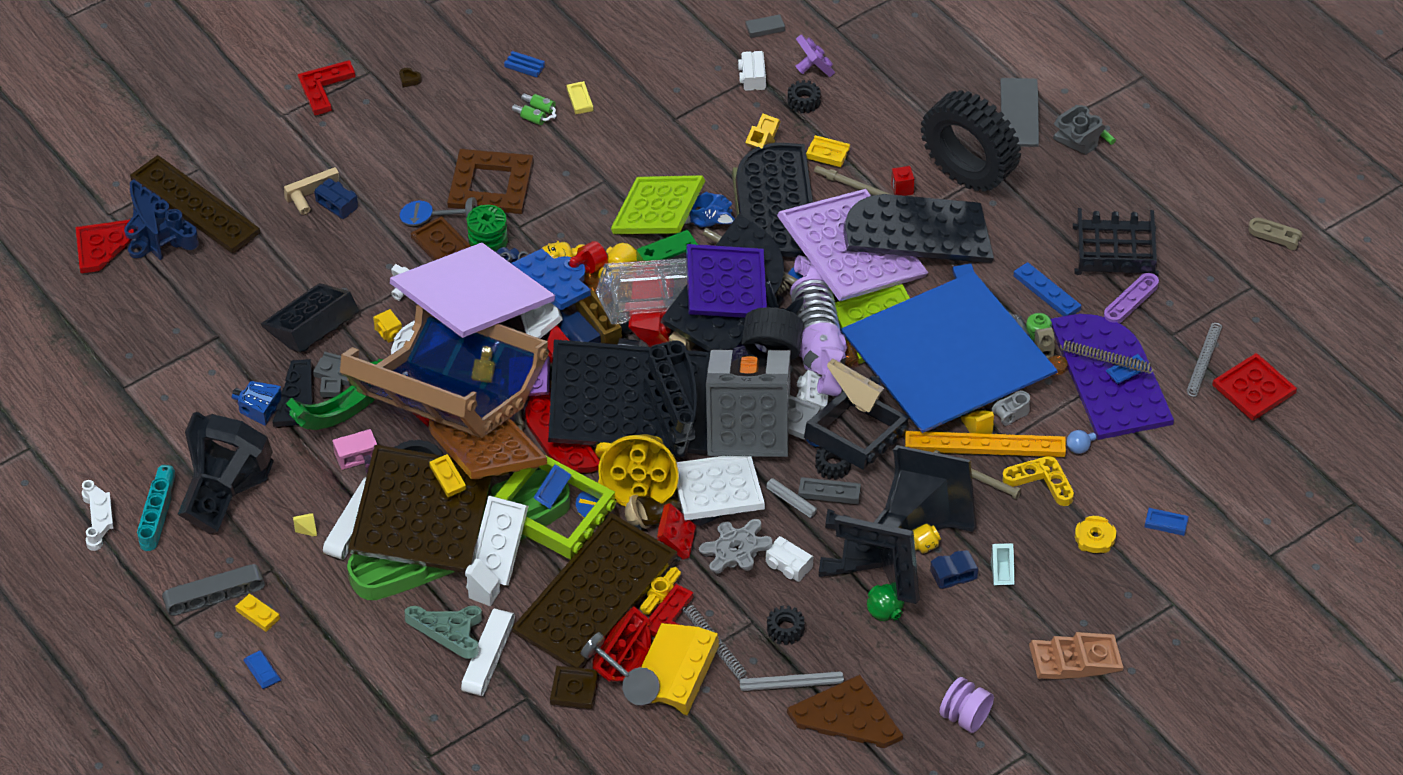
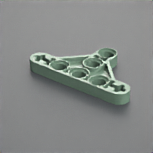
(444, 630)

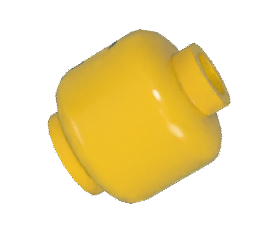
(926, 538)

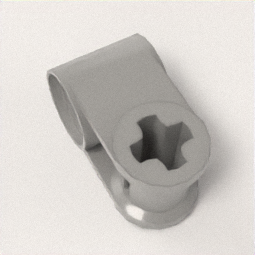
(1012, 407)

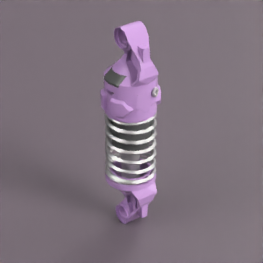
(821, 327)

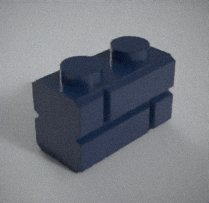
(336, 198)

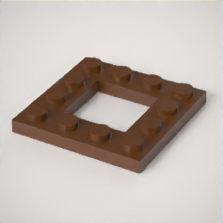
(469, 160)

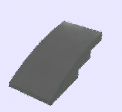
(1020, 107)

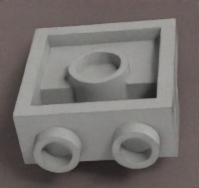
(798, 414)

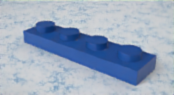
(1047, 290)

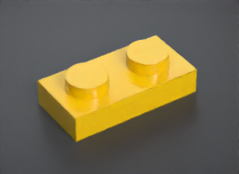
(447, 475)
(257, 612)

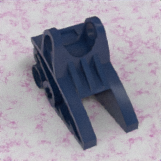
(152, 229)

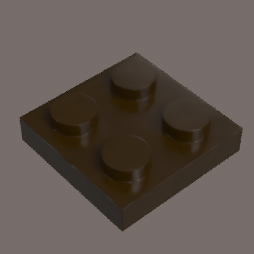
(574, 687)

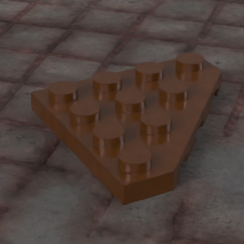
(847, 711)

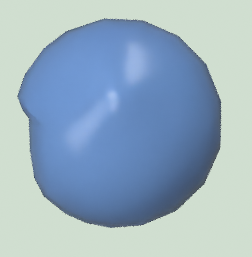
(1079, 441)

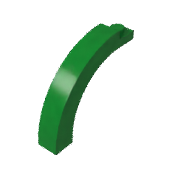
(329, 412)

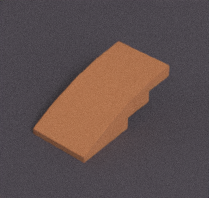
(1076, 656)

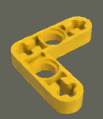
(1041, 472)

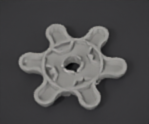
(730, 537)

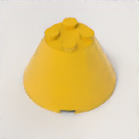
(639, 467)

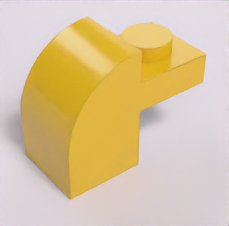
(763, 133)

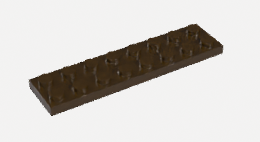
(196, 204)

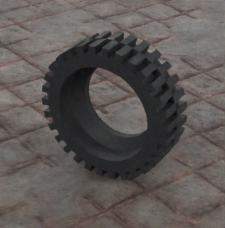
(986, 126)

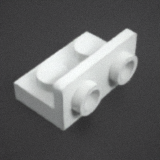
(808, 389)

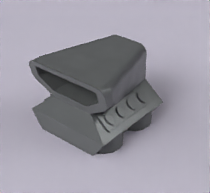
(1079, 129)

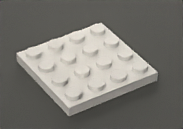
(718, 487)

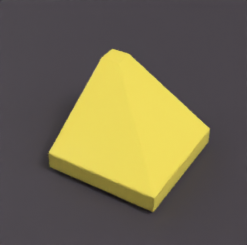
(305, 524)

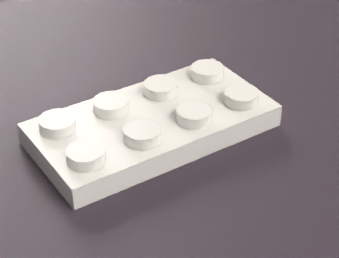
(500, 536)

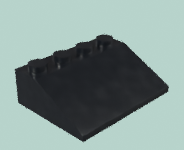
(311, 316)

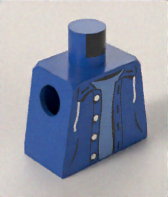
(258, 400)

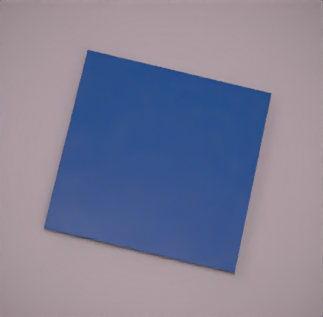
(948, 351)

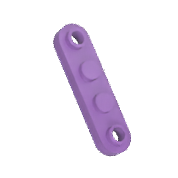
(1131, 298)

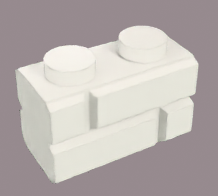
(753, 70)
(789, 559)

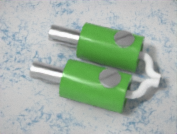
(539, 104)

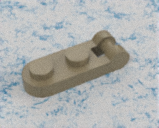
(1275, 232)

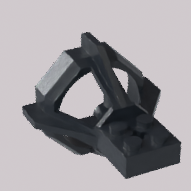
(221, 471)

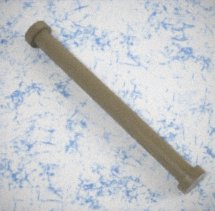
(1015, 492)

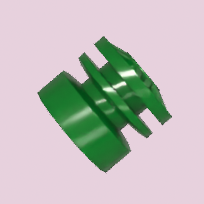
(488, 226)

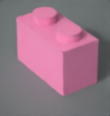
(352, 448)

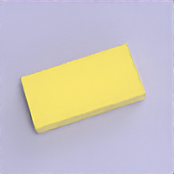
(579, 97)

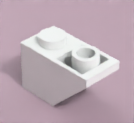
(482, 583)

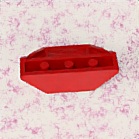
(625, 644)

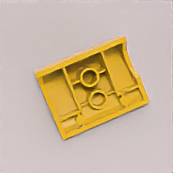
(680, 661)

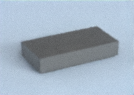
(765, 26)

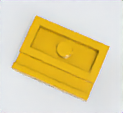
(828, 151)

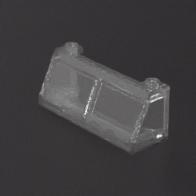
(640, 287)

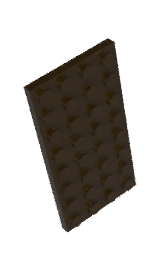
(594, 590)

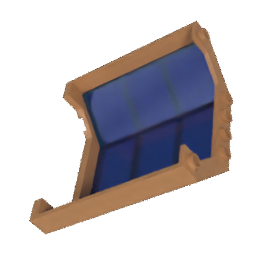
(436, 369)

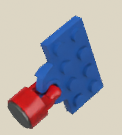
(564, 274)

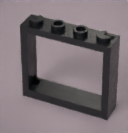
(818, 434)

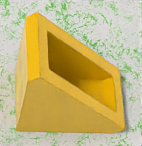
(979, 422)

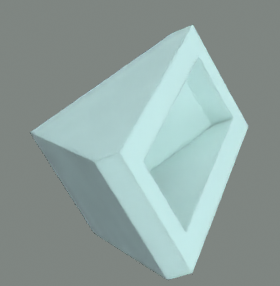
(1002, 564)

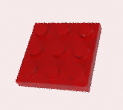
(1254, 386)

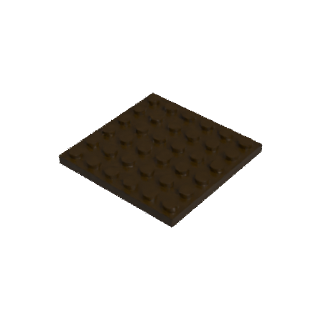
(411, 518)

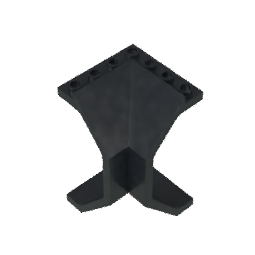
(924, 491)

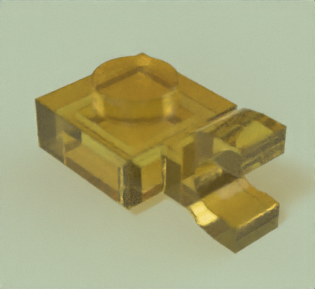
(484, 368)

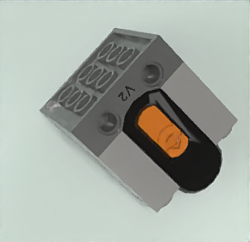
(748, 402)

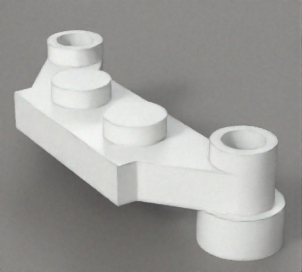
(100, 514)

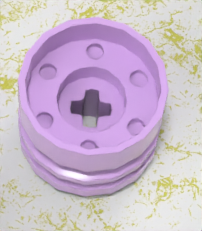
(966, 704)

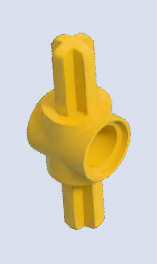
(659, 590)

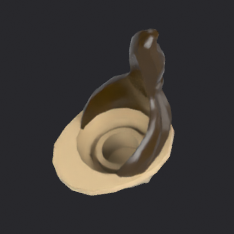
(646, 510)

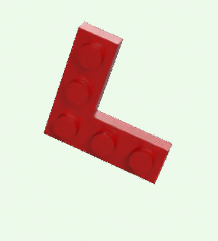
(314, 80)
(670, 608)

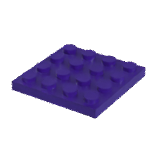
(725, 280)

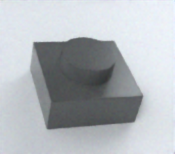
(330, 386)

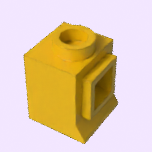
(387, 325)

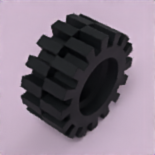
(804, 104)
(830, 469)
(785, 615)

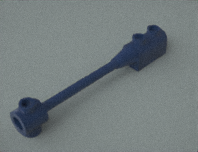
(574, 326)

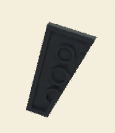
(297, 386)

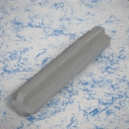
(791, 497)

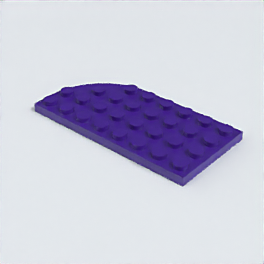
(1110, 406)

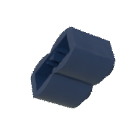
(954, 569)

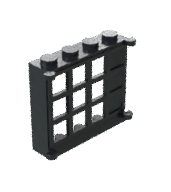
(1122, 261)

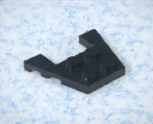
(854, 558)

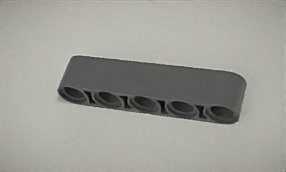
(213, 590)

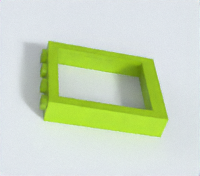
(565, 546)

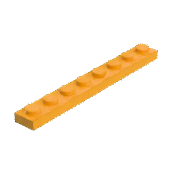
(987, 443)

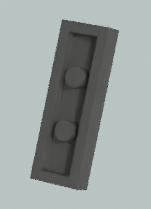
(829, 490)

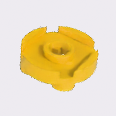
(1094, 544)

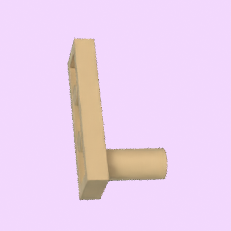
(304, 187)

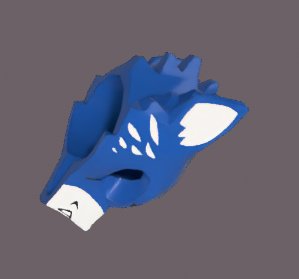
(713, 210)

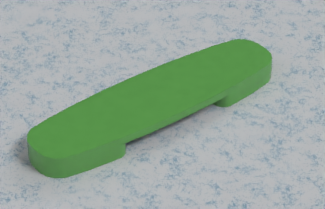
(382, 578)

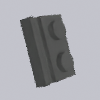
(330, 367)

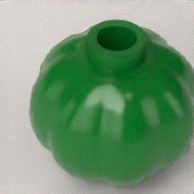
(883, 603)

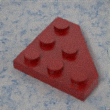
(100, 244)

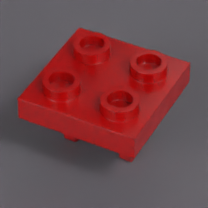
(676, 531)

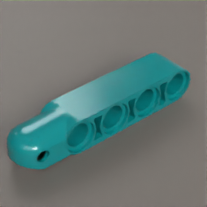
(156, 508)

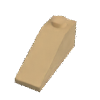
(858, 388)

